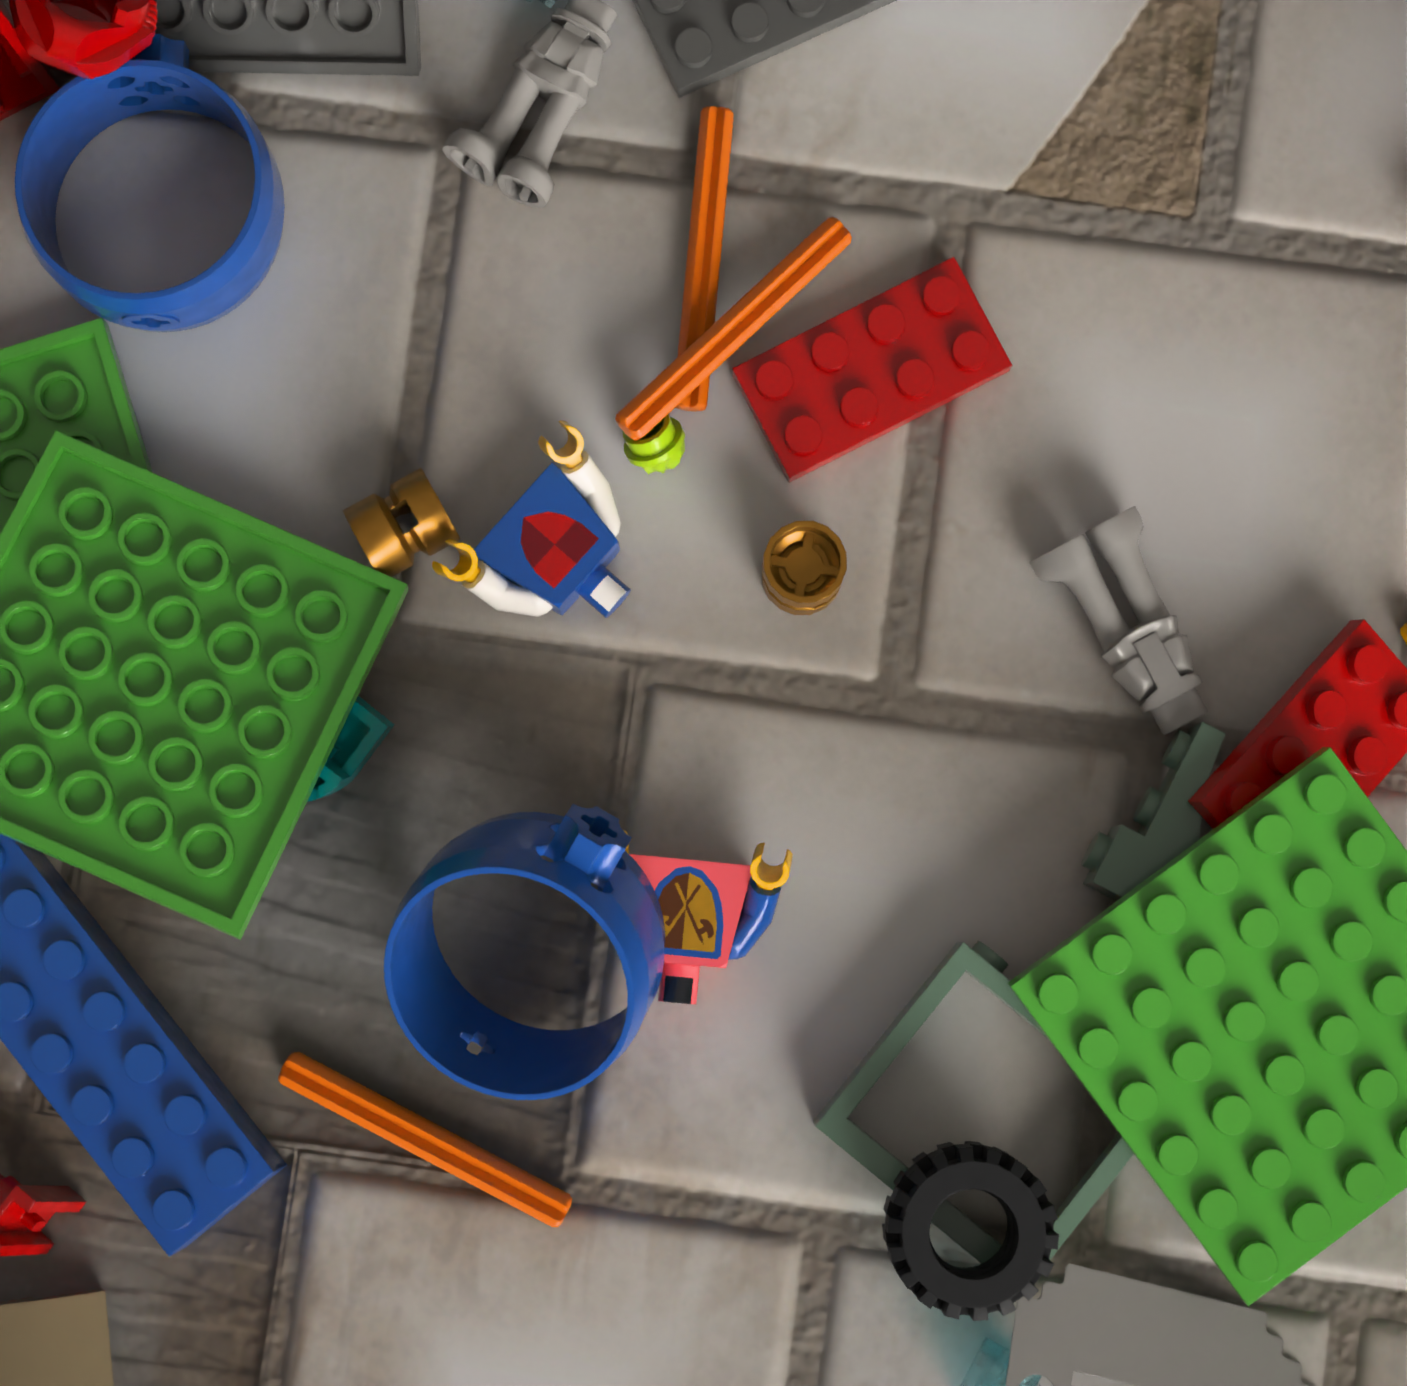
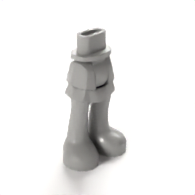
(559, 68)
(1149, 657)

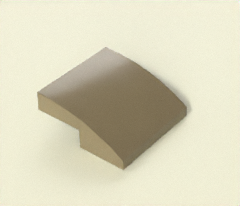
(56, 1341)

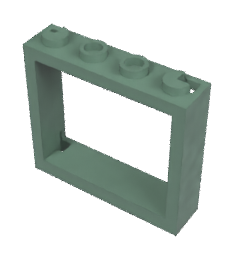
(833, 1120)

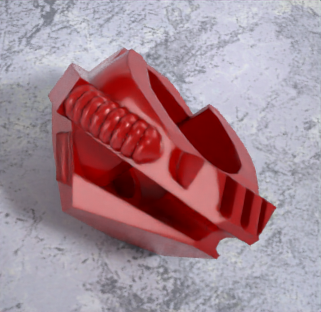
(84, 35)

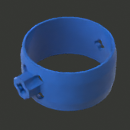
(84, 108)
(445, 1017)

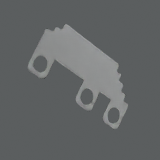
(1142, 1336)

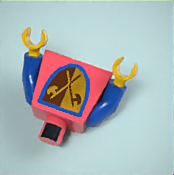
(710, 913)

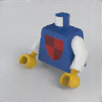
(549, 542)

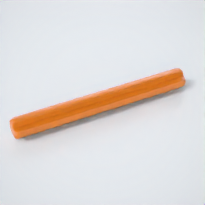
(705, 237)
(733, 329)
(425, 1139)

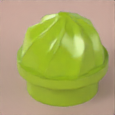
(658, 448)

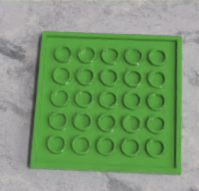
(170, 680)
(1252, 1023)

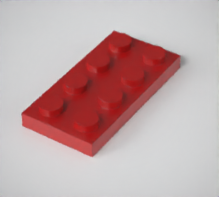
(871, 369)
(1344, 701)

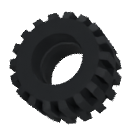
(1015, 1265)

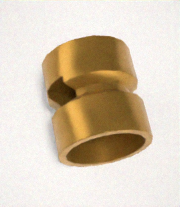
(380, 534)
(803, 567)

